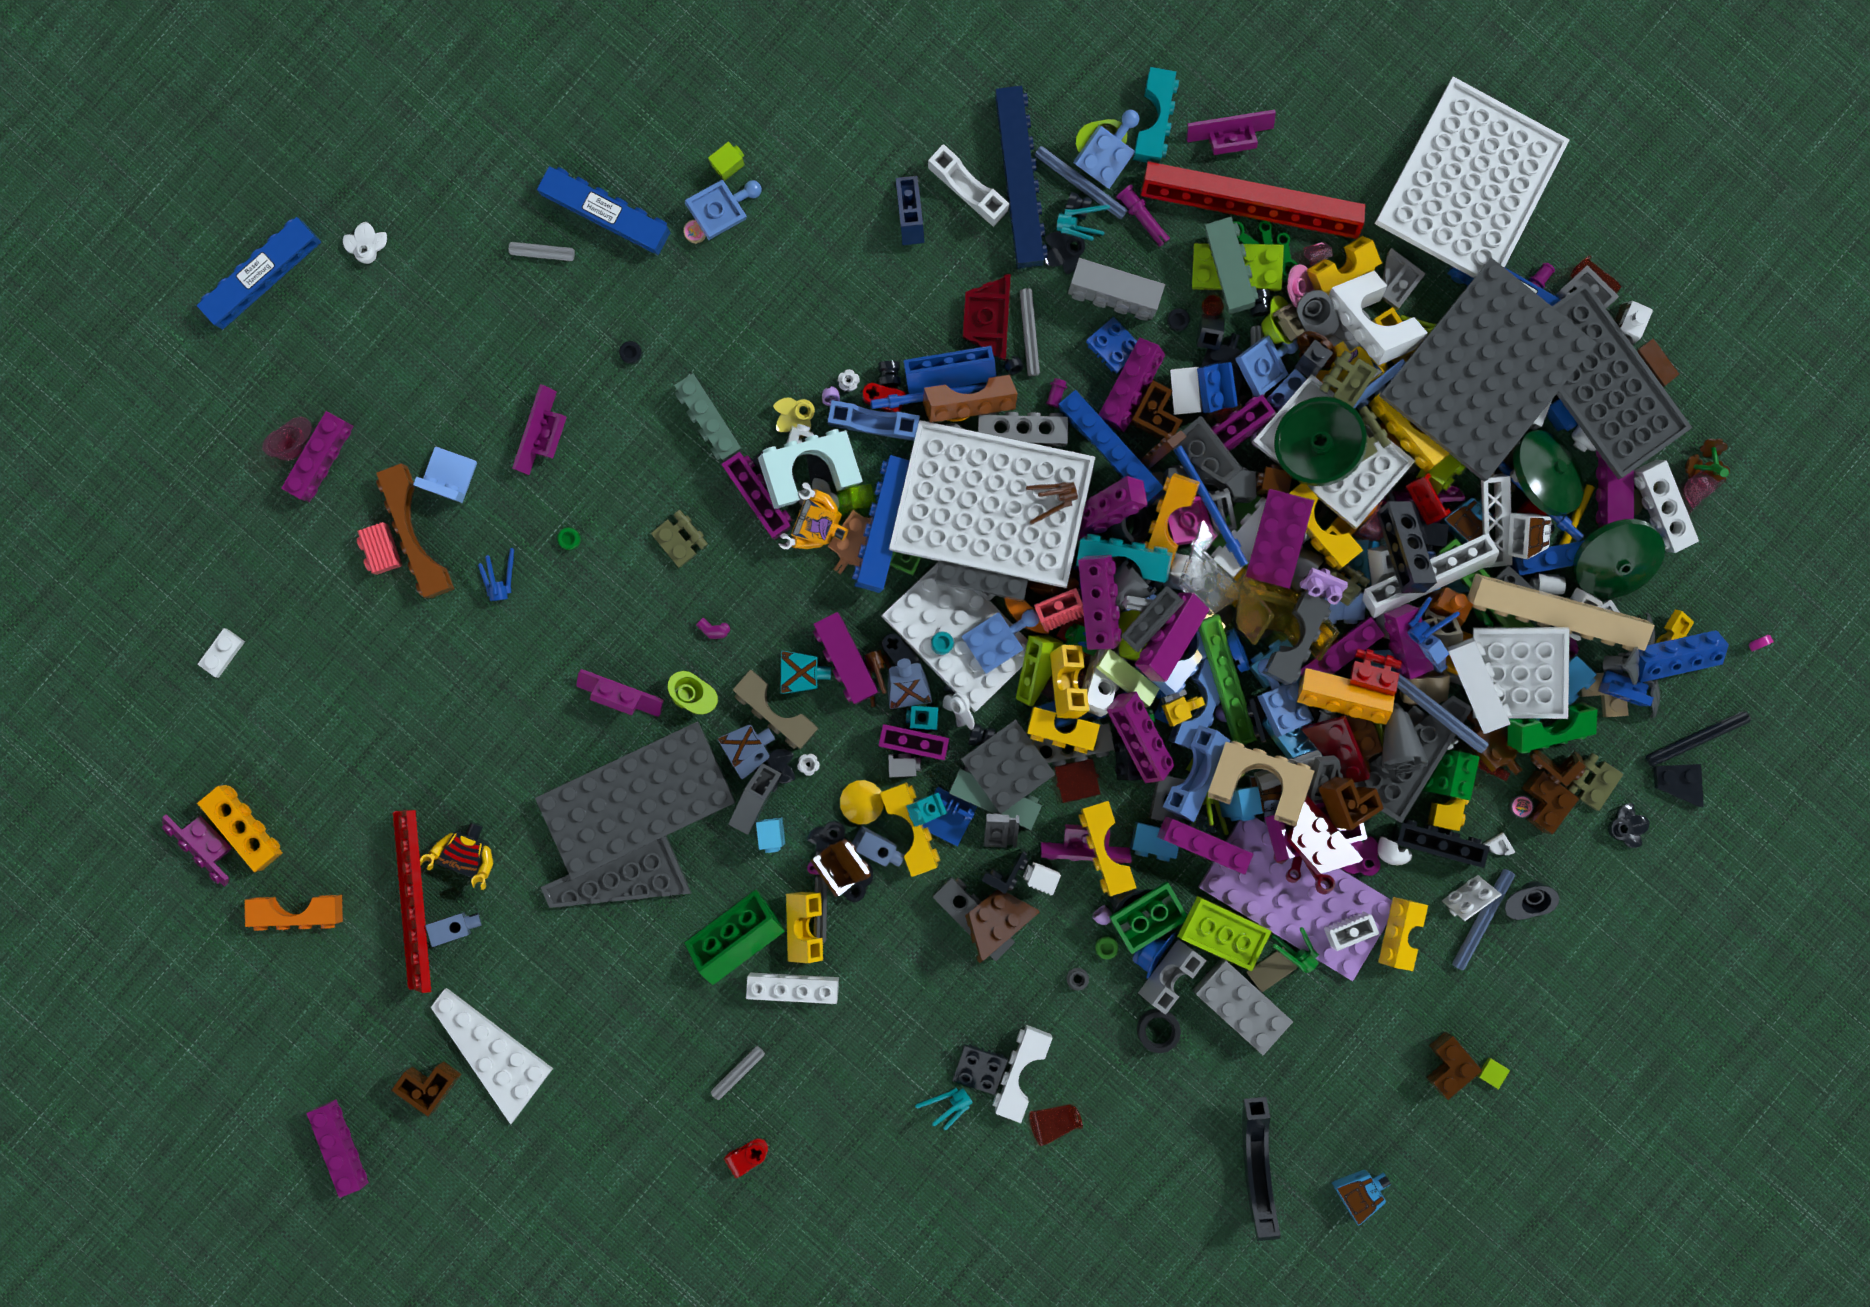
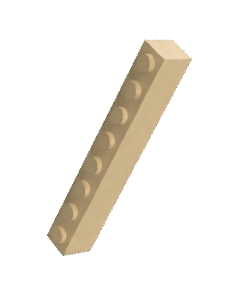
(1560, 612)

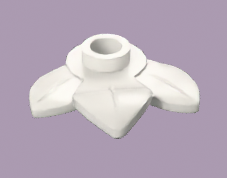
(365, 239)
(961, 707)

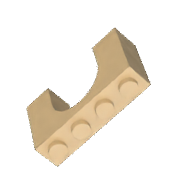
(1238, 760)

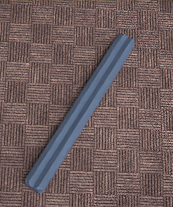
(1080, 182)
(1441, 714)
(1482, 921)

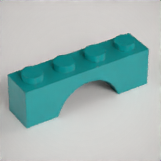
(1159, 90)
(1152, 562)

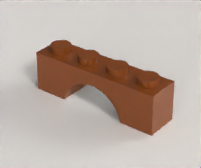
(945, 404)

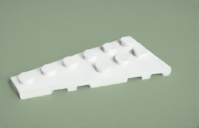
(500, 1061)

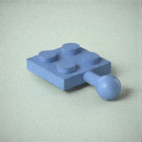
(1105, 153)
(718, 209)
(1263, 364)
(995, 641)
(1282, 706)

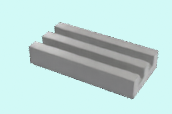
(1218, 496)

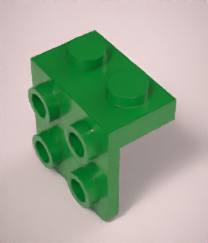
(1454, 775)

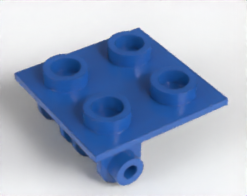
(1112, 344)
(954, 823)

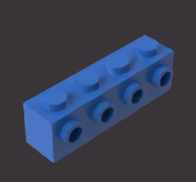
(950, 369)
(1682, 655)

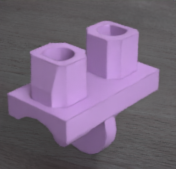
(1323, 584)

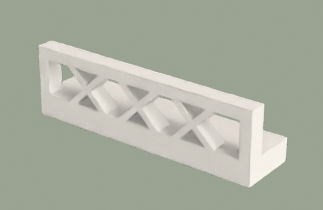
(1502, 502)

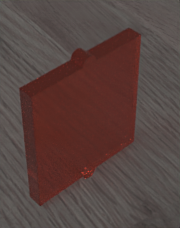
(1077, 780)

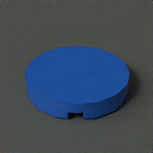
(1237, 649)

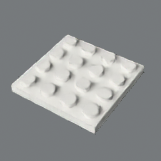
(1529, 669)

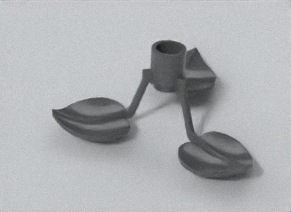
(1620, 664)

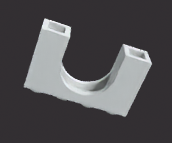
(1379, 341)

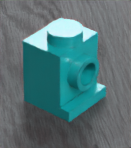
(931, 717)
(926, 809)

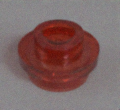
(1212, 305)

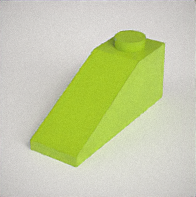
(1036, 667)

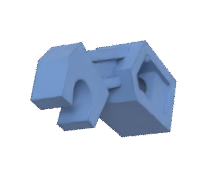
(1435, 652)

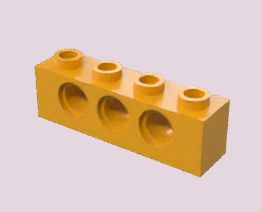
(214, 807)

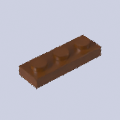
(1160, 451)

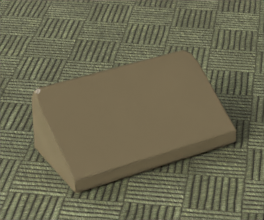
(1271, 970)

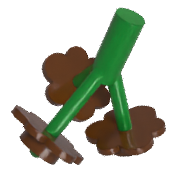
(1712, 448)

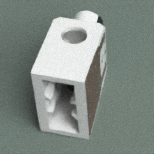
(1633, 319)
(1529, 534)

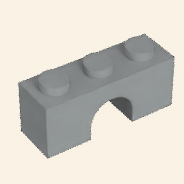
(1160, 985)

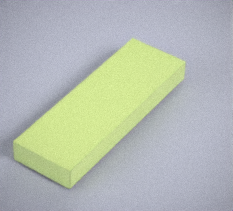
(1127, 676)

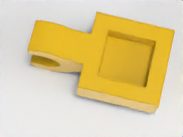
(1677, 626)
(1179, 709)

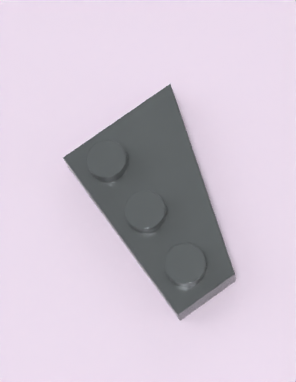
(1209, 452)

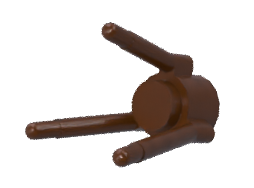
(1065, 492)
(875, 662)

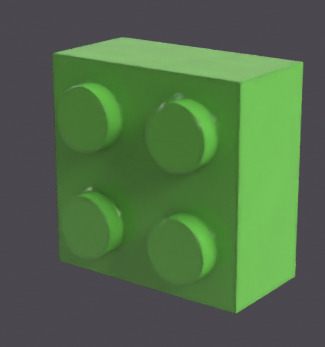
(905, 562)

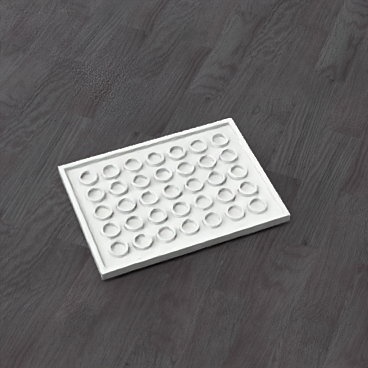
(1472, 180)
(972, 505)

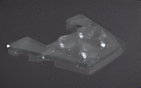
(1205, 576)

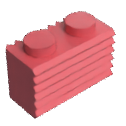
(378, 548)
(1060, 609)

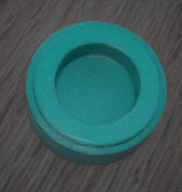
(942, 643)

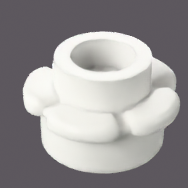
(849, 386)
(803, 768)

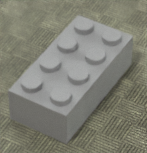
(1116, 289)
(1242, 1006)

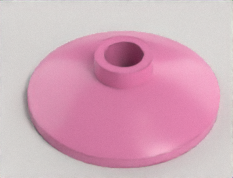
(1298, 283)

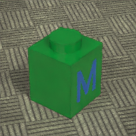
(1077, 636)

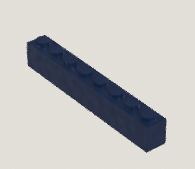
(1019, 177)

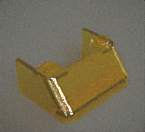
(1271, 607)

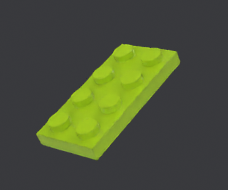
(1263, 259)
(1224, 933)

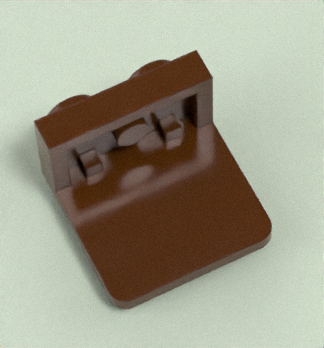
(1568, 771)
(840, 866)

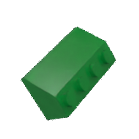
(734, 937)

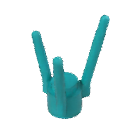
(1068, 223)
(960, 1102)

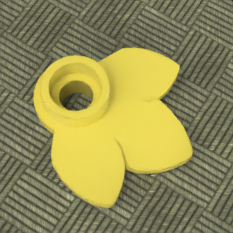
(790, 414)

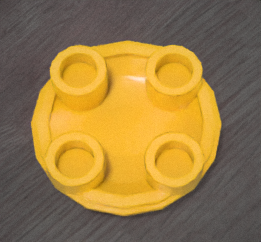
(861, 802)

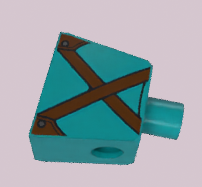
(801, 672)

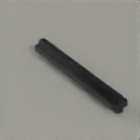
(1698, 738)

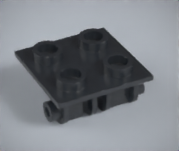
(980, 1069)

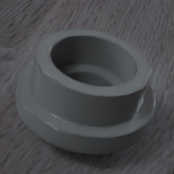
(1082, 984)

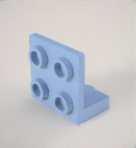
(447, 474)

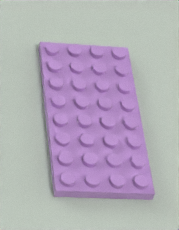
(1286, 906)

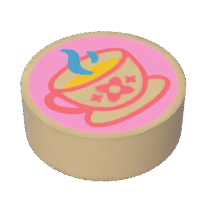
(693, 232)

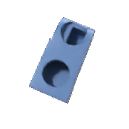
(1286, 389)

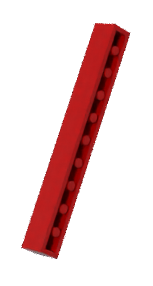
(1253, 200)

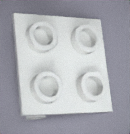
(1471, 898)

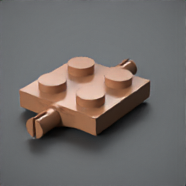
(849, 548)

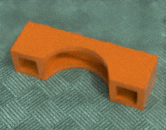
(265, 912)

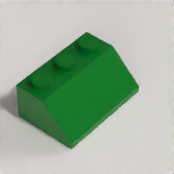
(1149, 917)

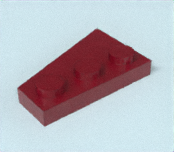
(1336, 739)

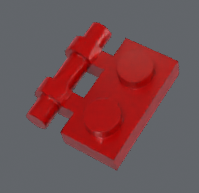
(1372, 677)

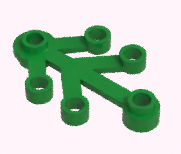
(1267, 239)

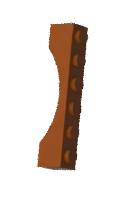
(398, 490)

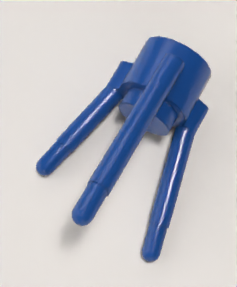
(497, 590)
(1421, 631)

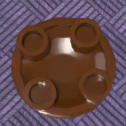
(1307, 338)

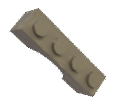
(753, 690)

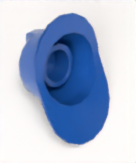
(1150, 954)

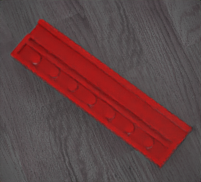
(411, 900)

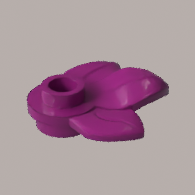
(1369, 852)

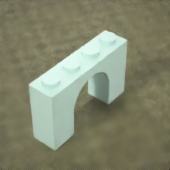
(832, 448)

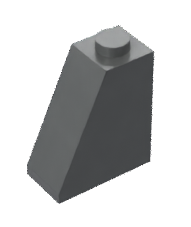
(754, 798)

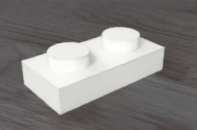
(221, 653)

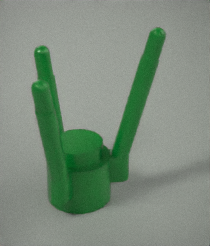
(1303, 959)

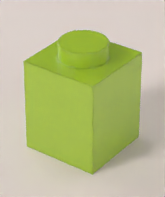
(727, 160)

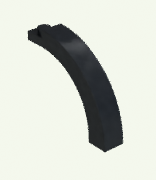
(1257, 1168)

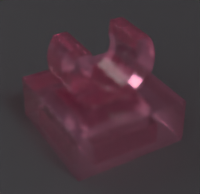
(1317, 252)

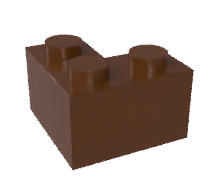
(1150, 414)
(1553, 803)
(1347, 804)
(1456, 1068)
(426, 1092)

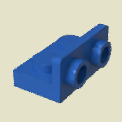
(1217, 387)
(1623, 688)

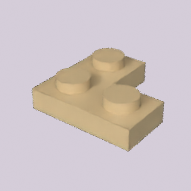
(1610, 705)

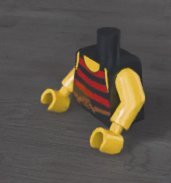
(464, 854)

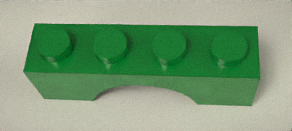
(1529, 734)

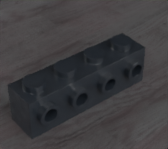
(1440, 844)

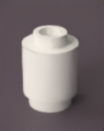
(1549, 583)

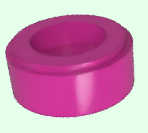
(1761, 642)

